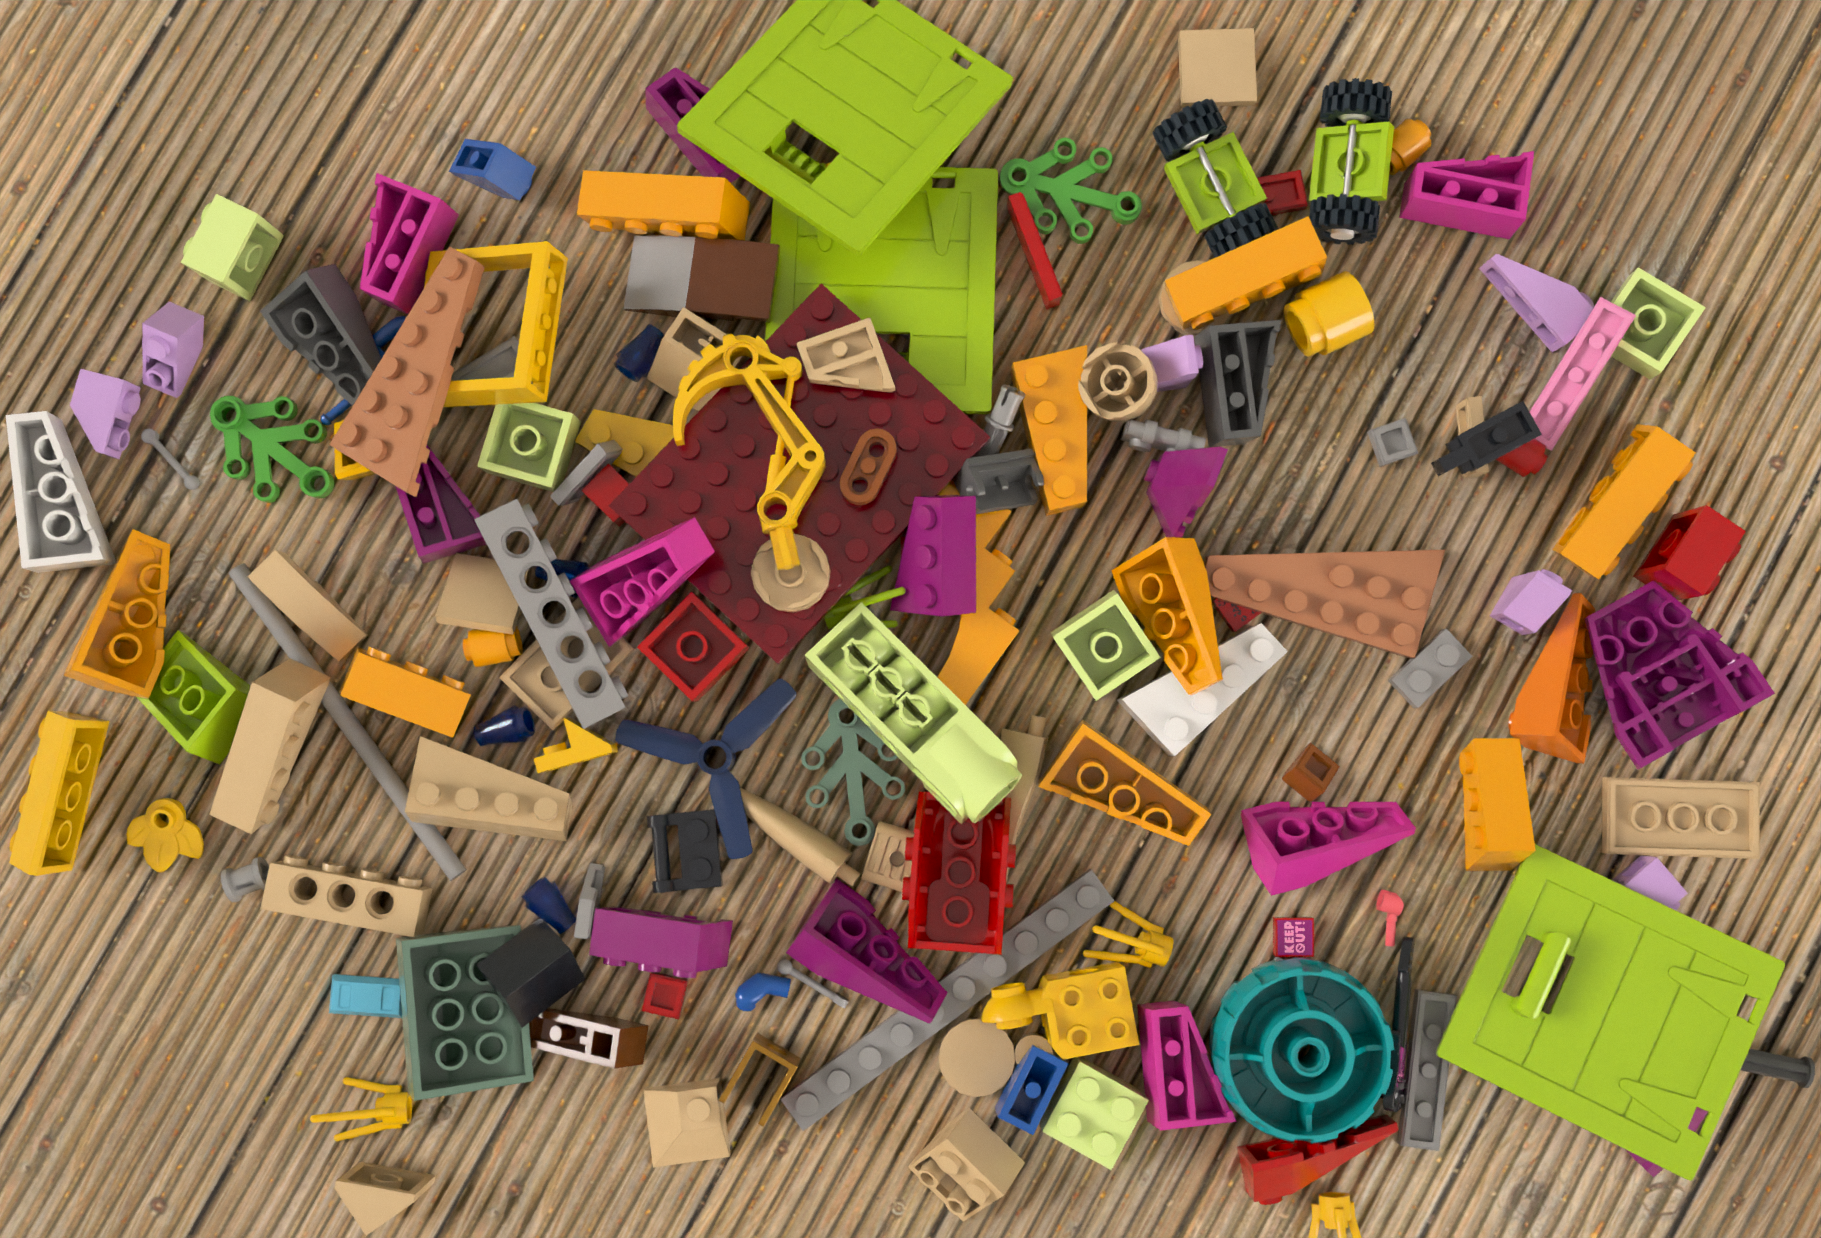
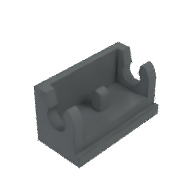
(1000, 480)

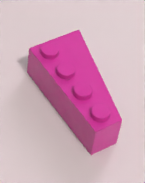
(639, 579)

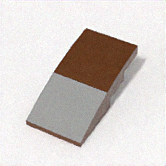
(704, 276)

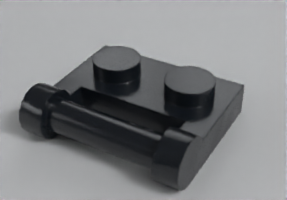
(697, 846)

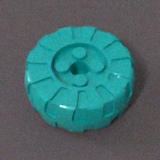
(1267, 1023)

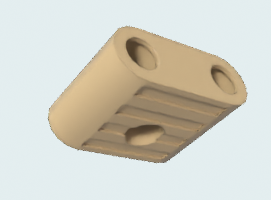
(886, 857)

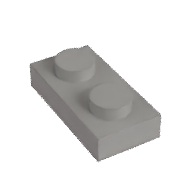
(1430, 668)

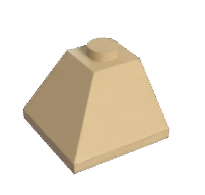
(686, 1122)

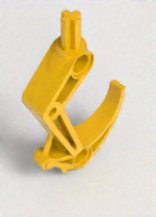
(786, 483)

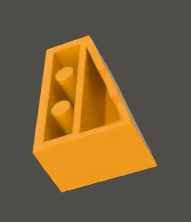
(405, 691)
(1495, 805)

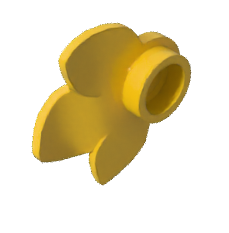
(165, 840)

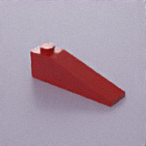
(1284, 1167)

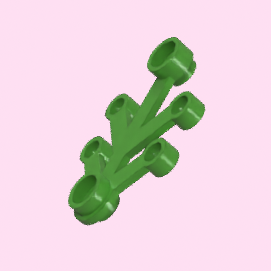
(1064, 189)
(267, 443)

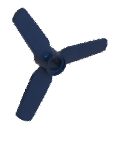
(737, 736)

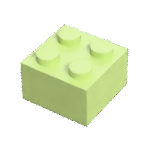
(232, 247)
(1659, 325)
(529, 444)
(1105, 645)
(1093, 1112)

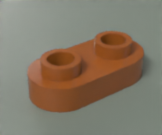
(867, 467)

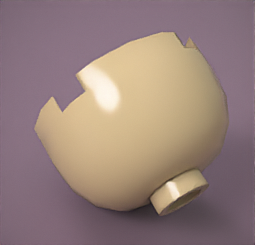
(1118, 382)

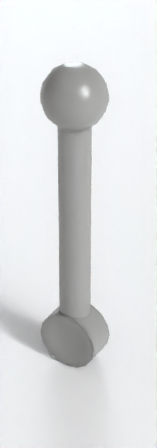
(152, 437)
(785, 967)

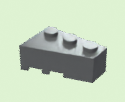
(1236, 379)

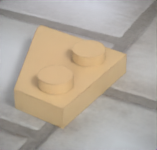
(847, 358)

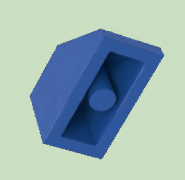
(493, 168)
(1030, 1089)

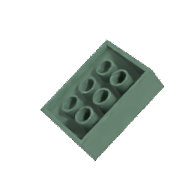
(452, 1018)

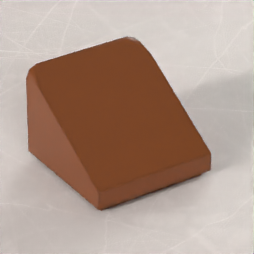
(1310, 773)

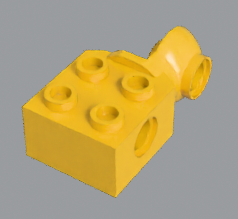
(1079, 1009)

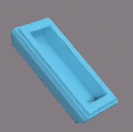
(365, 996)

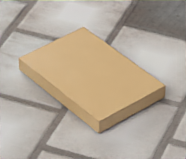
(538, 686)

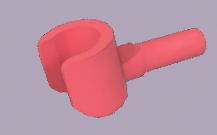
(1393, 906)

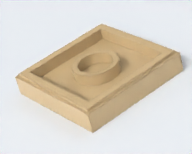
(1217, 66)
(478, 596)

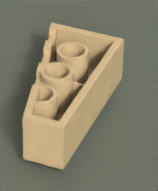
(267, 744)
(477, 795)

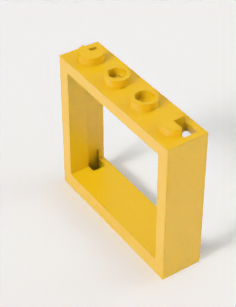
(537, 328)

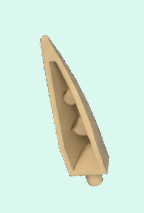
(1029, 752)
(801, 839)

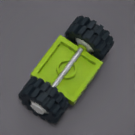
(1351, 161)
(1213, 178)

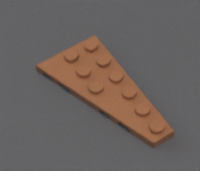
(410, 384)
(1351, 595)

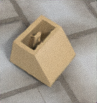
(679, 347)
(967, 1165)

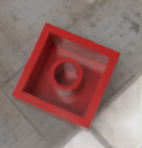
(1691, 553)
(693, 647)

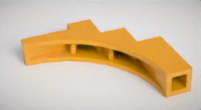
(982, 634)

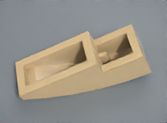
(307, 605)

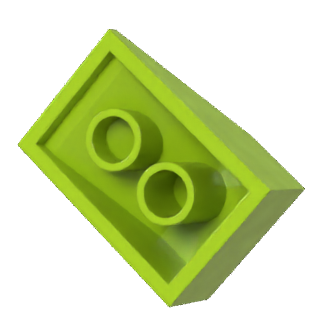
(197, 699)

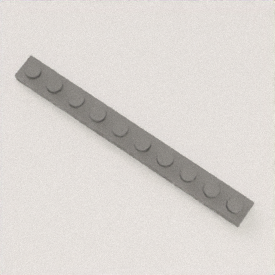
(965, 987)

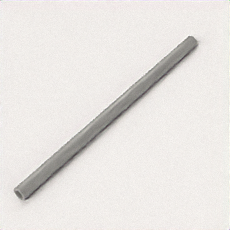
(347, 722)

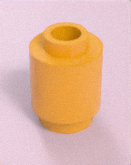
(1408, 144)
(491, 647)

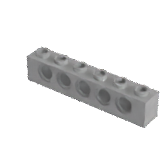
(495, 529)

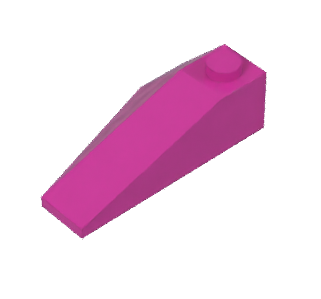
(1309, 843)

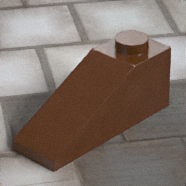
(590, 1037)

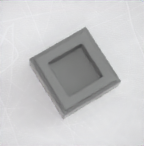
(1392, 442)

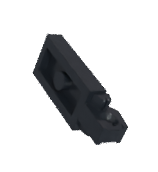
(1489, 440)

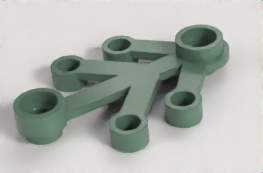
(852, 763)

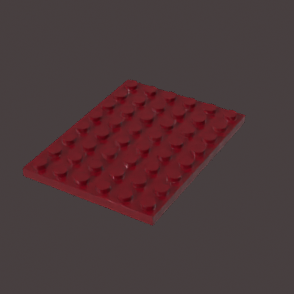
(727, 466)

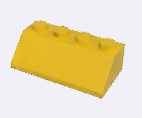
(58, 793)

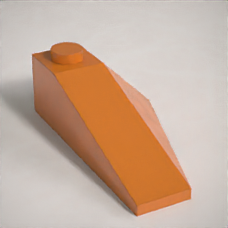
(1551, 702)

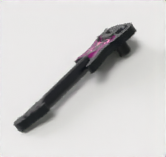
(1395, 1094)

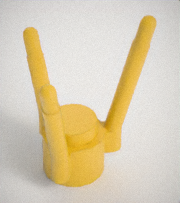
(1151, 946)
(391, 1109)
(1336, 1212)

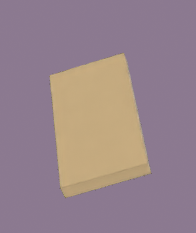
(1681, 818)

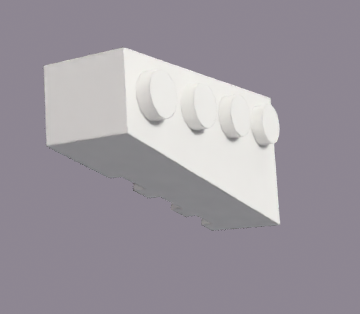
(52, 499)
(1177, 718)

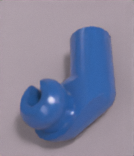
(759, 986)

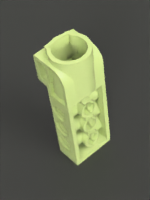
(915, 715)

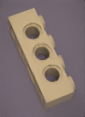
(286, 895)

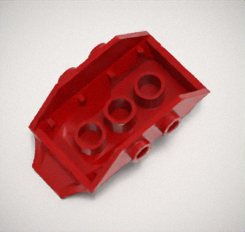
(958, 879)

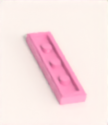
(1579, 369)

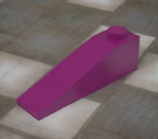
(1181, 484)
(857, 952)

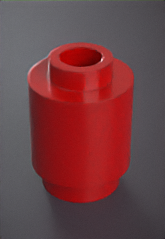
(1526, 458)

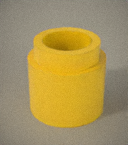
(1329, 315)

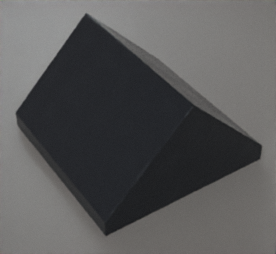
(531, 971)

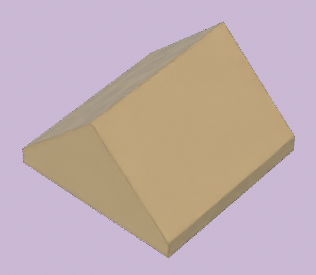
(380, 1192)

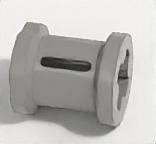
(244, 879)

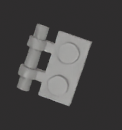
(1149, 435)

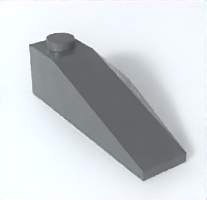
(327, 327)

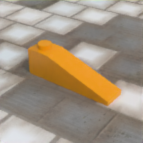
(1173, 602)
(126, 629)

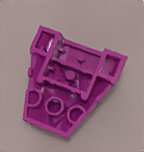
(1667, 673)

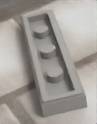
(1425, 1071)

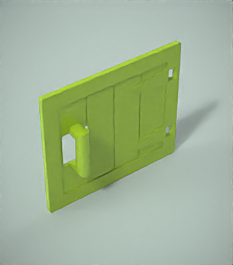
(865, 85)
(918, 278)
(1638, 1020)

